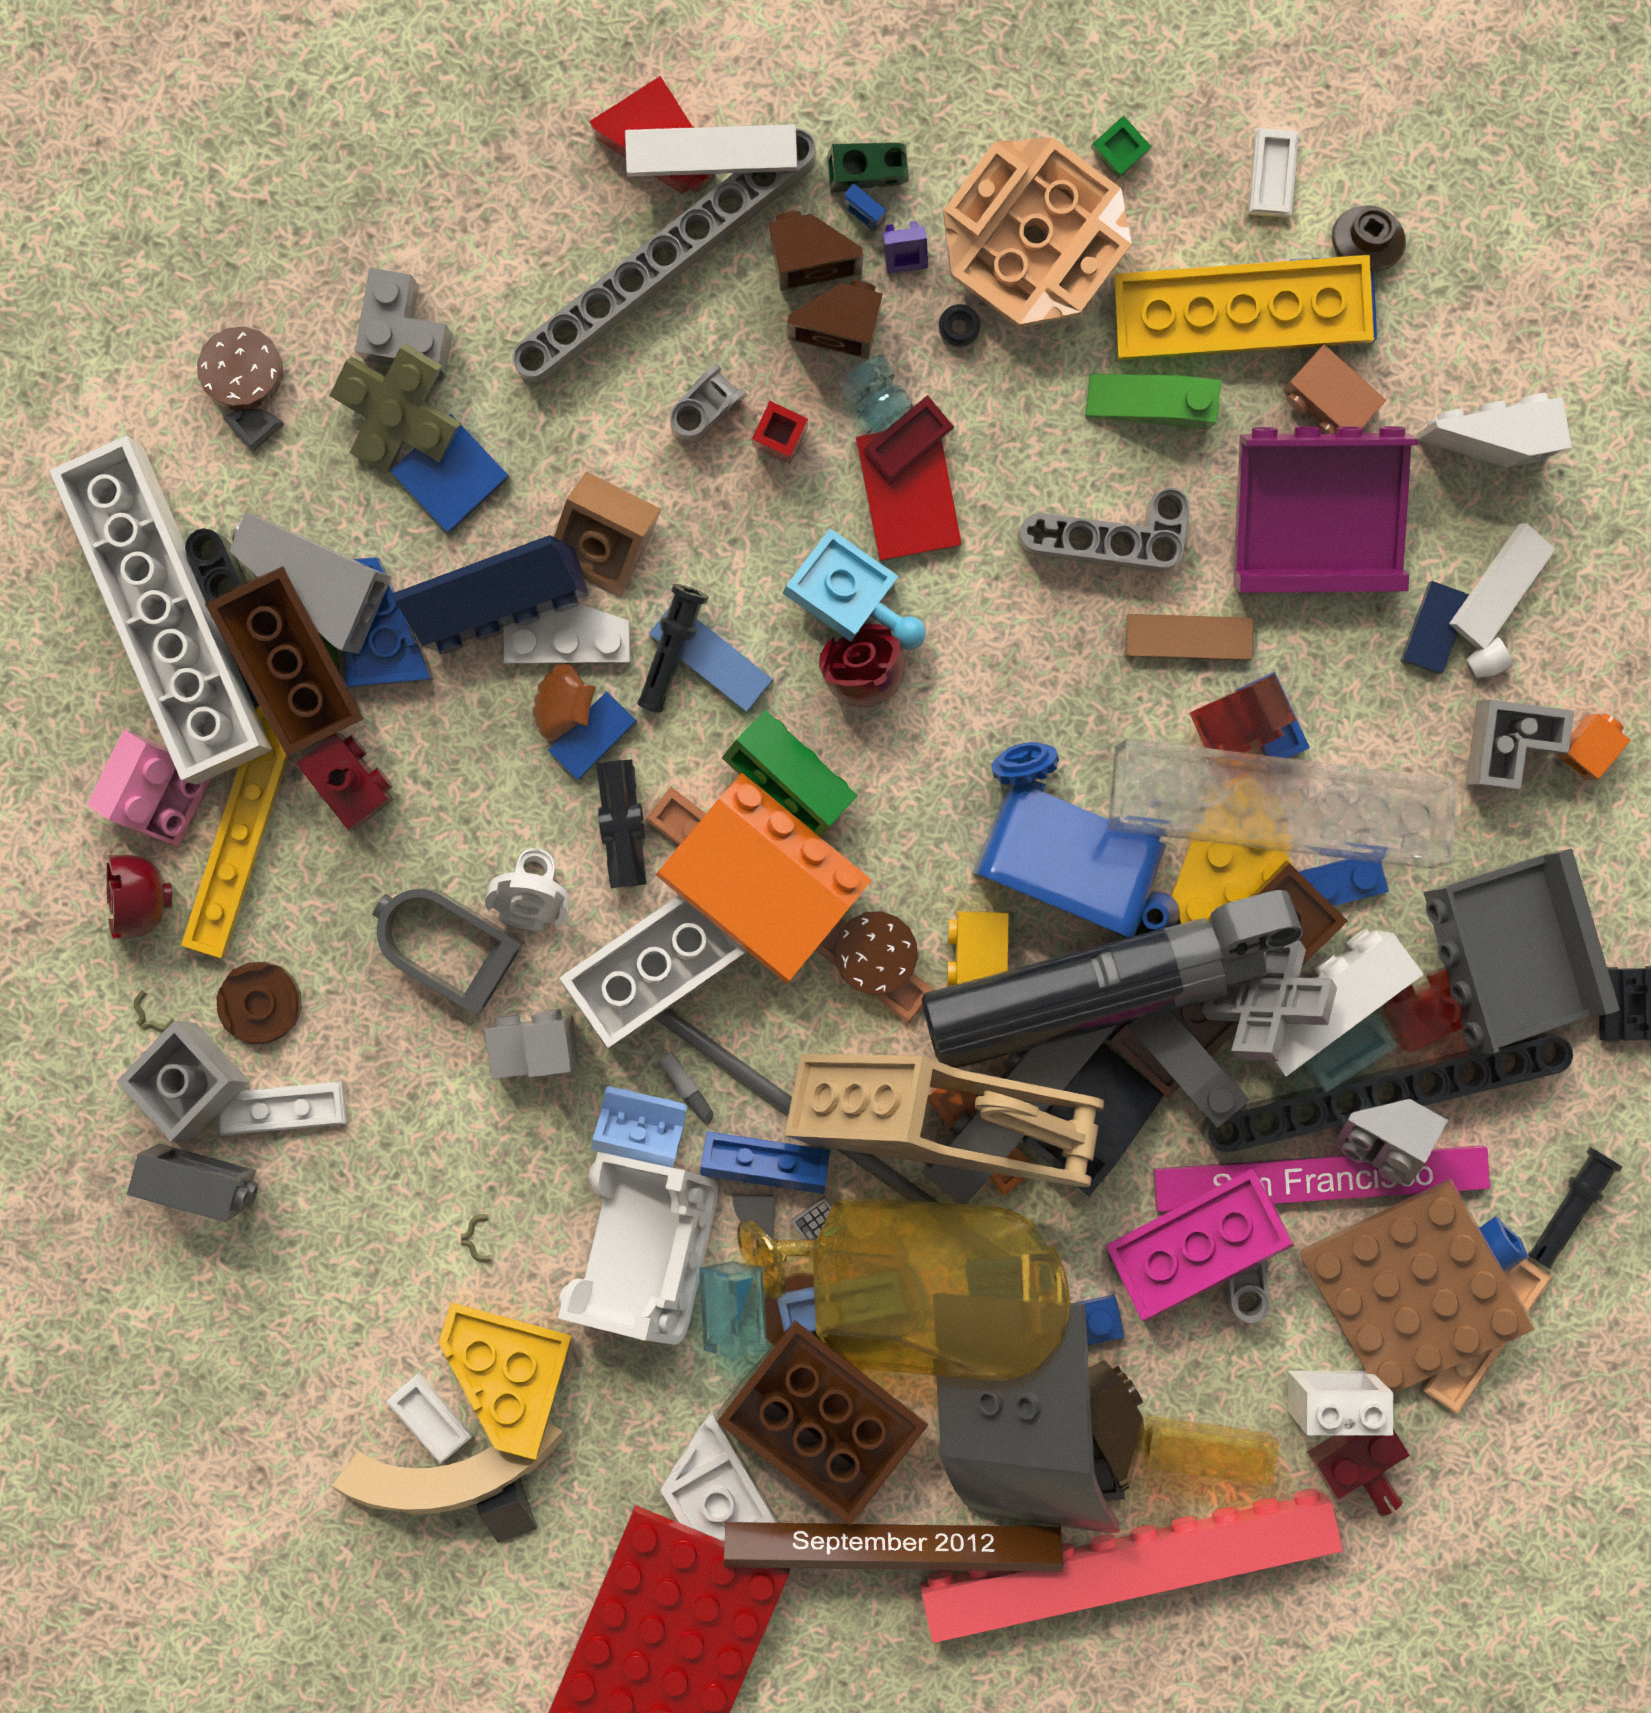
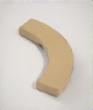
(438, 1487)

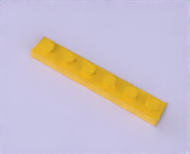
(235, 849)

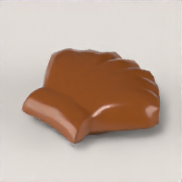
(562, 702)

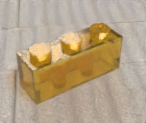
(1209, 1450)

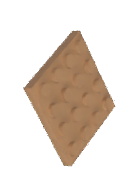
(1417, 1288)

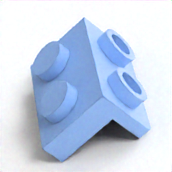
(639, 1127)

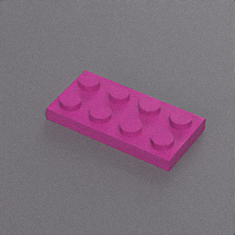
(1199, 1245)

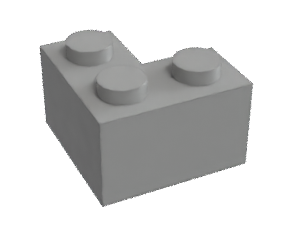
(389, 321)
(1505, 733)
(532, 1047)

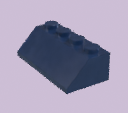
(493, 594)

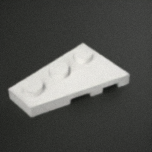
(570, 638)

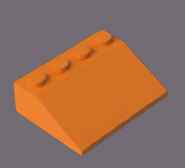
(763, 877)

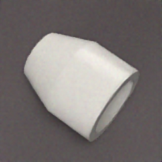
(1490, 660)

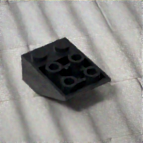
(1127, 1106)

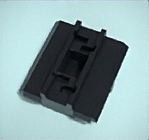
(1633, 996)

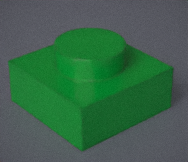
(1121, 147)

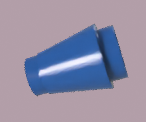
(1168, 907)

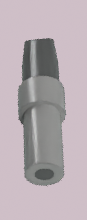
(687, 1087)

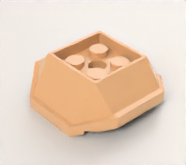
(1041, 187)

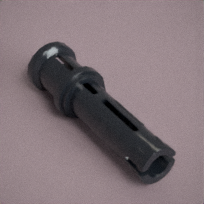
(677, 629)
(1584, 1190)

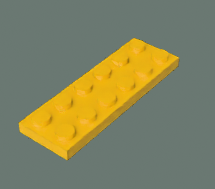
(1244, 308)

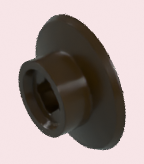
(1352, 240)

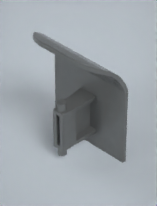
(1027, 1441)

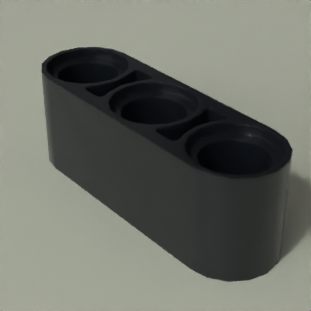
(213, 571)

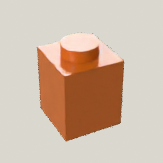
(1595, 745)

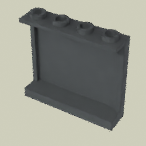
(1520, 950)

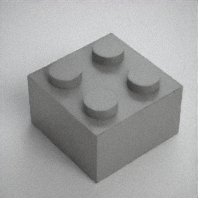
(183, 1081)

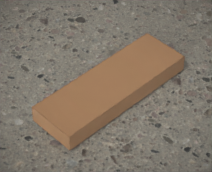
(1189, 637)

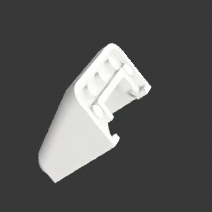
(643, 1250)

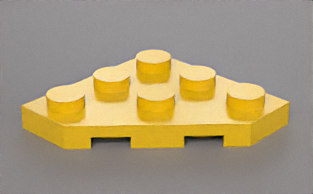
(1219, 875)
(506, 1373)

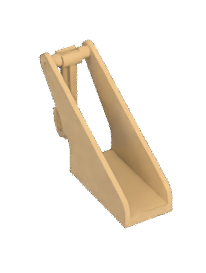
(881, 1102)

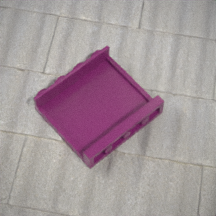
(1322, 510)

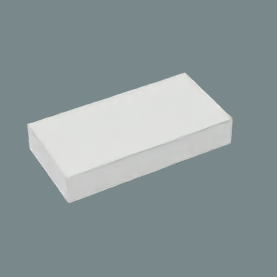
(1273, 173)
(429, 1418)

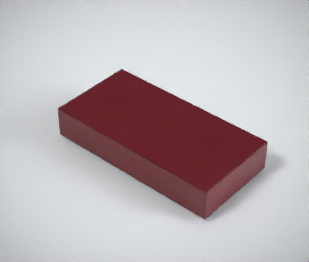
(908, 439)

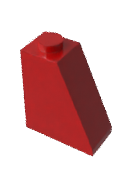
(647, 108)

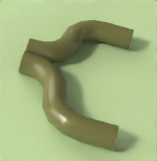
(140, 1022)
(464, 1236)

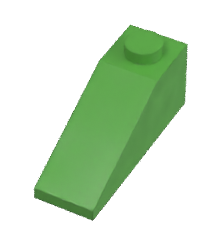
(1154, 399)

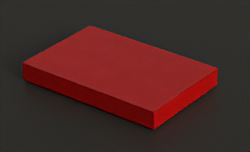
(915, 509)

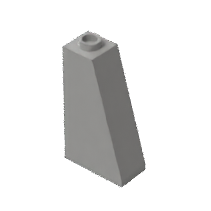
(334, 588)

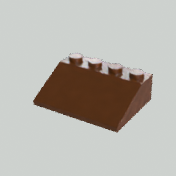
(821, 1422)

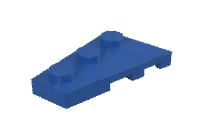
(390, 648)

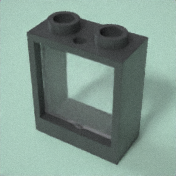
(192, 1182)

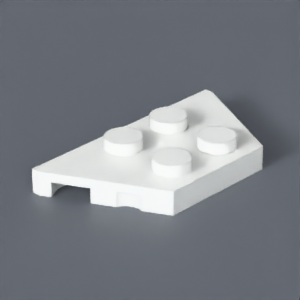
(713, 1484)

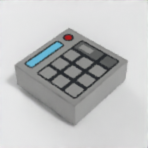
(812, 1219)

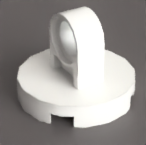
(528, 898)

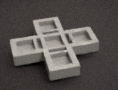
(1271, 1002)

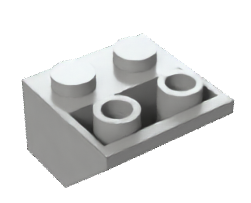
(1392, 1138)

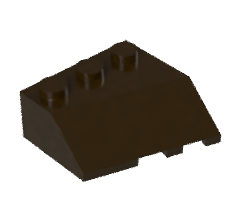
(1116, 1421)

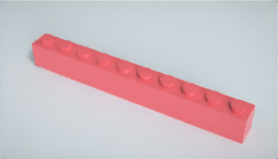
(1135, 1565)

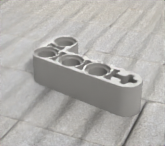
(1100, 534)

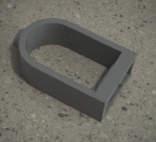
(488, 975)

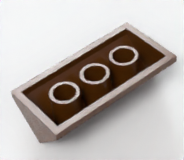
(284, 660)

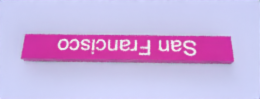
(1323, 1177)

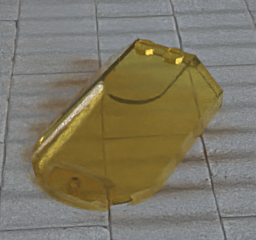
(938, 1289)

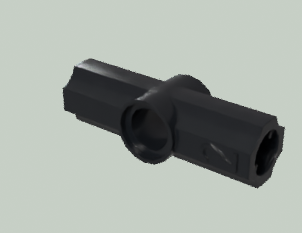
(621, 823)

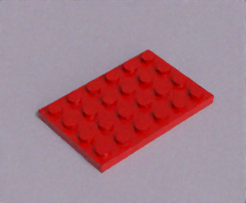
(668, 1625)

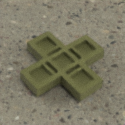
(395, 409)

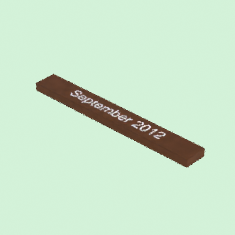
(893, 1546)

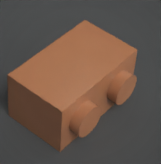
(1332, 393)

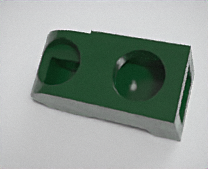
(866, 165)

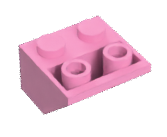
(145, 790)

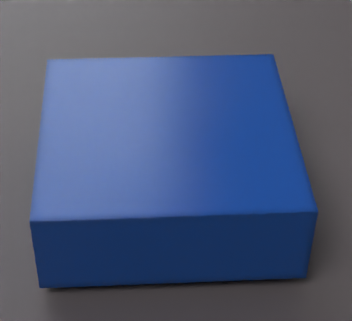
(864, 207)

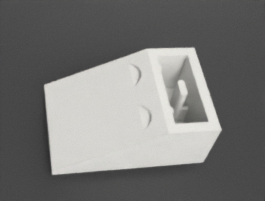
(1503, 434)

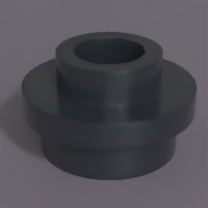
(963, 313)

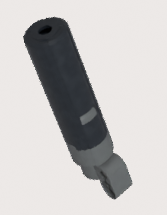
(1109, 982)

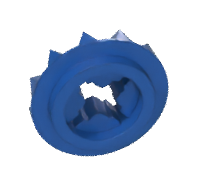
(1025, 763)

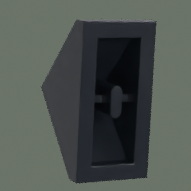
(507, 1512)

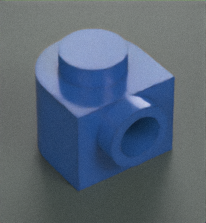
(1504, 1244)

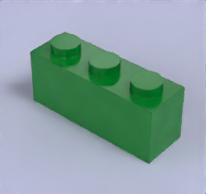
(789, 773)

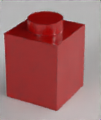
(780, 432)

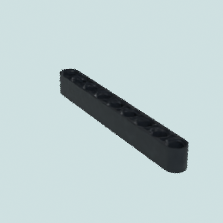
(1405, 1082)

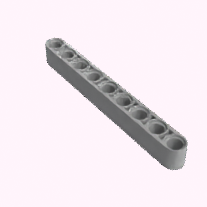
(655, 276)

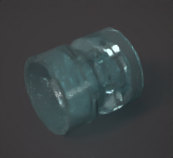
(882, 407)

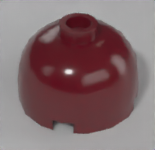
(864, 669)
(135, 896)

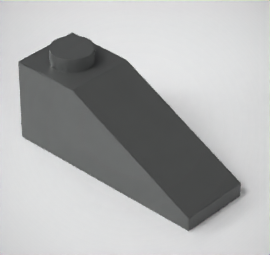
(1190, 1065)

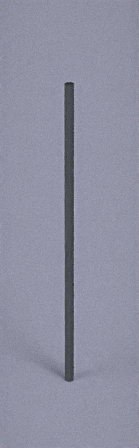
(782, 1100)

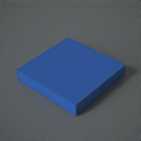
(455, 484)

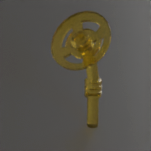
(770, 1255)

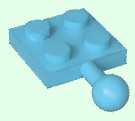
(846, 588)

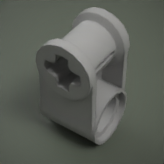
(710, 399)
(1250, 1280)

